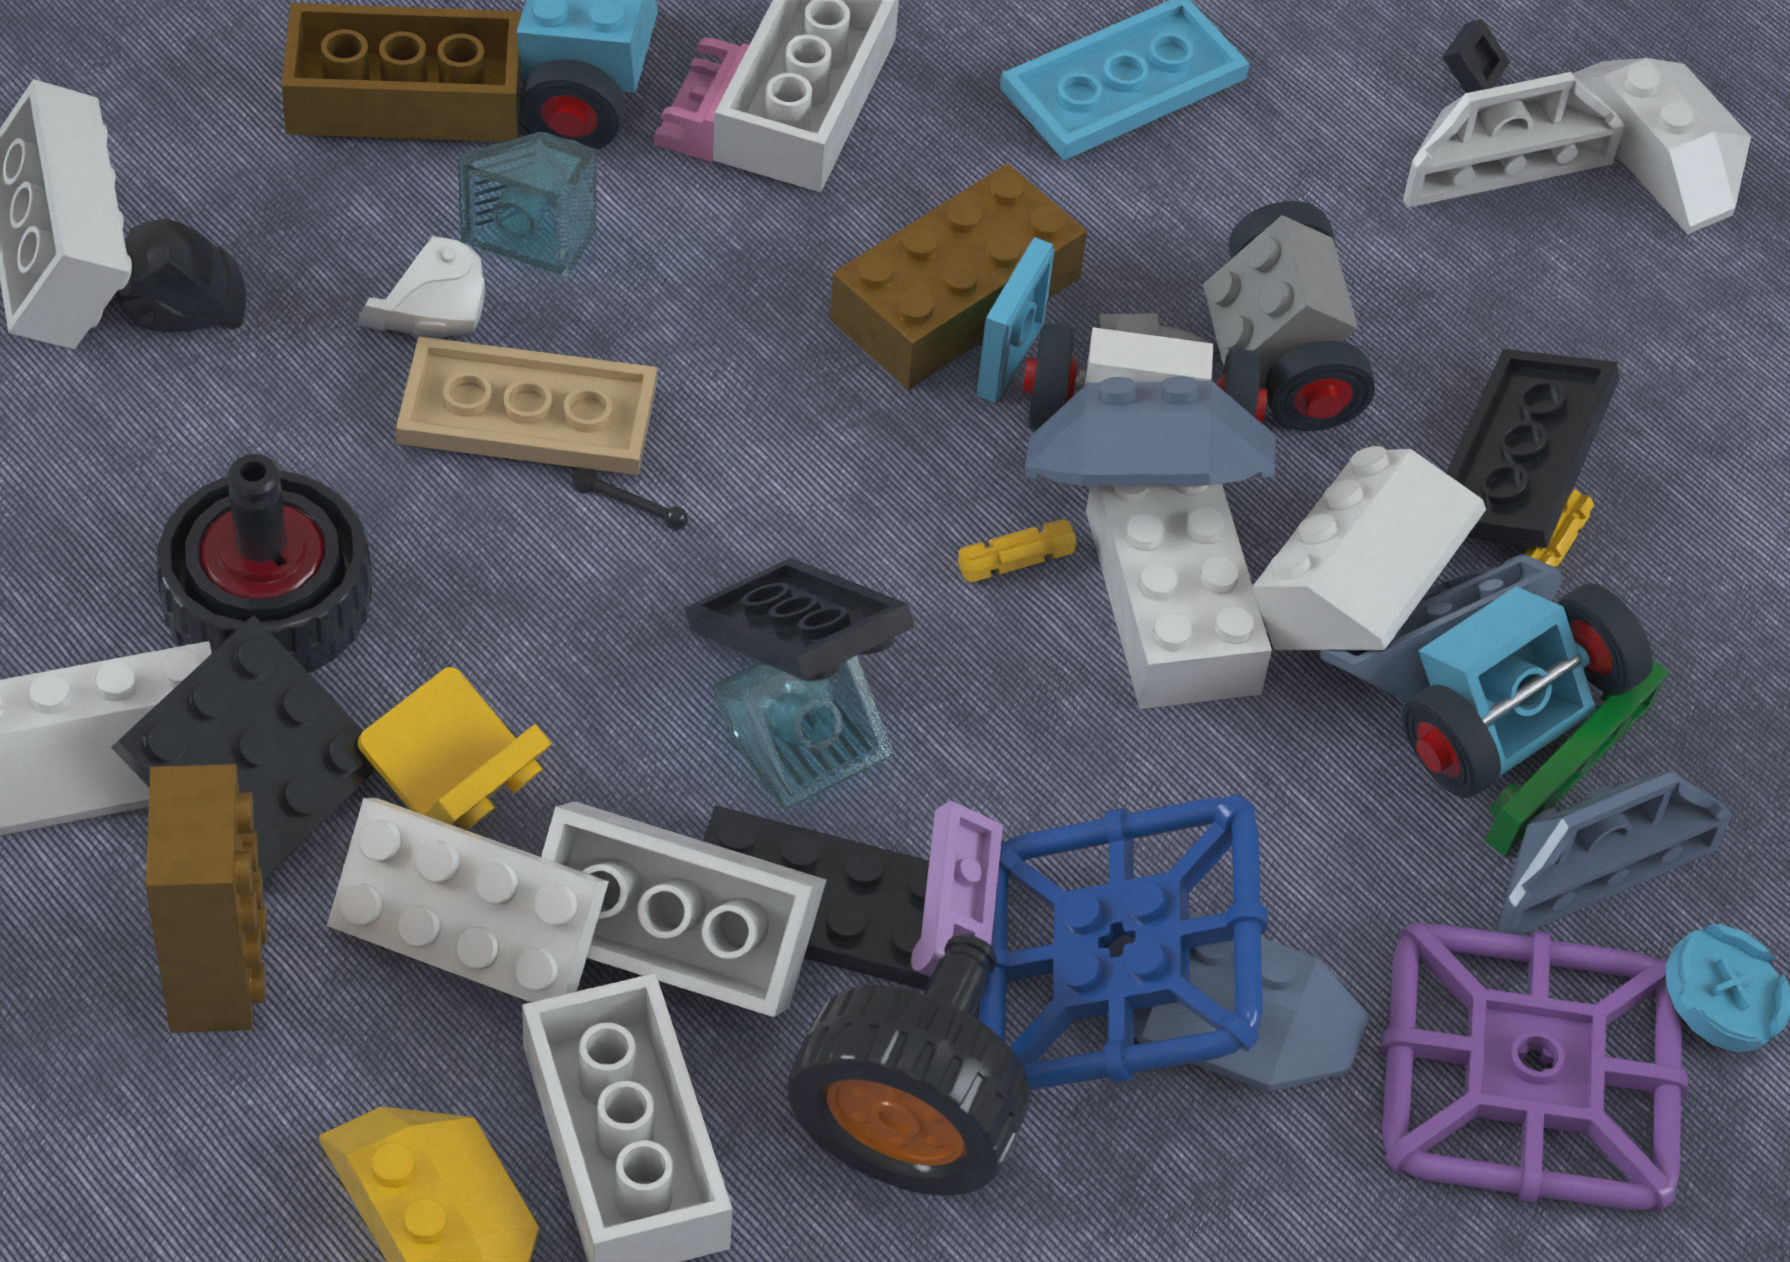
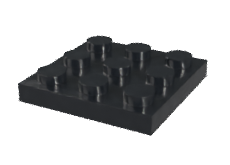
(271, 720)

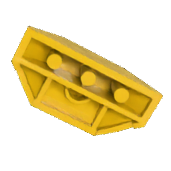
(431, 1187)

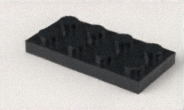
(1531, 441)
(800, 619)
(869, 899)

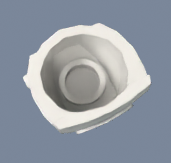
(435, 296)

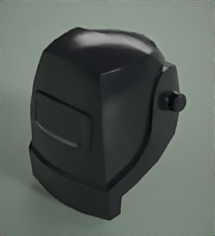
(180, 280)

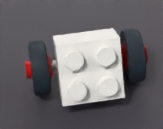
(1137, 357)

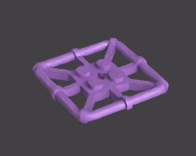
(1505, 1090)

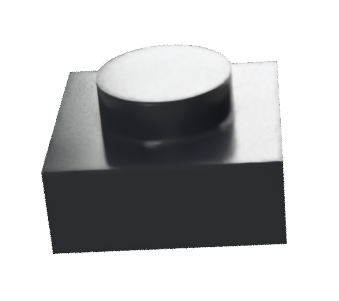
(1476, 57)

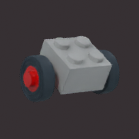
(1293, 307)

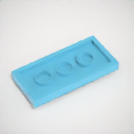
(1123, 76)

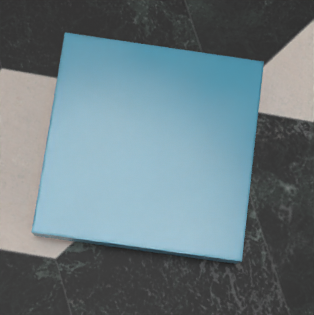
(1015, 320)

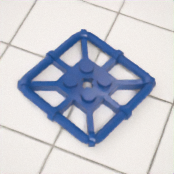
(1155, 965)

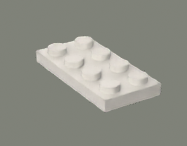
(466, 903)

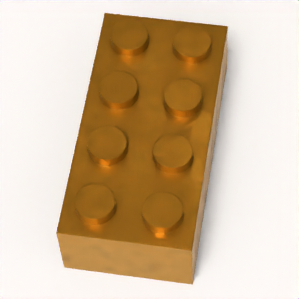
(401, 72)
(933, 283)
(205, 897)

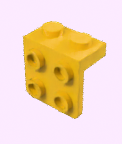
(450, 751)

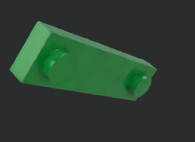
(1570, 762)

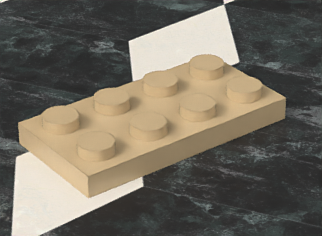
(527, 405)

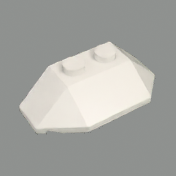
(1674, 137)
(1513, 138)

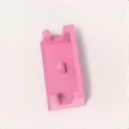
(690, 119)

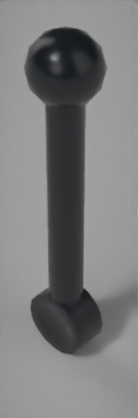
(585, 481)

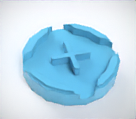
(1727, 988)

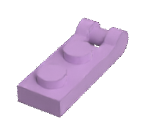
(959, 882)

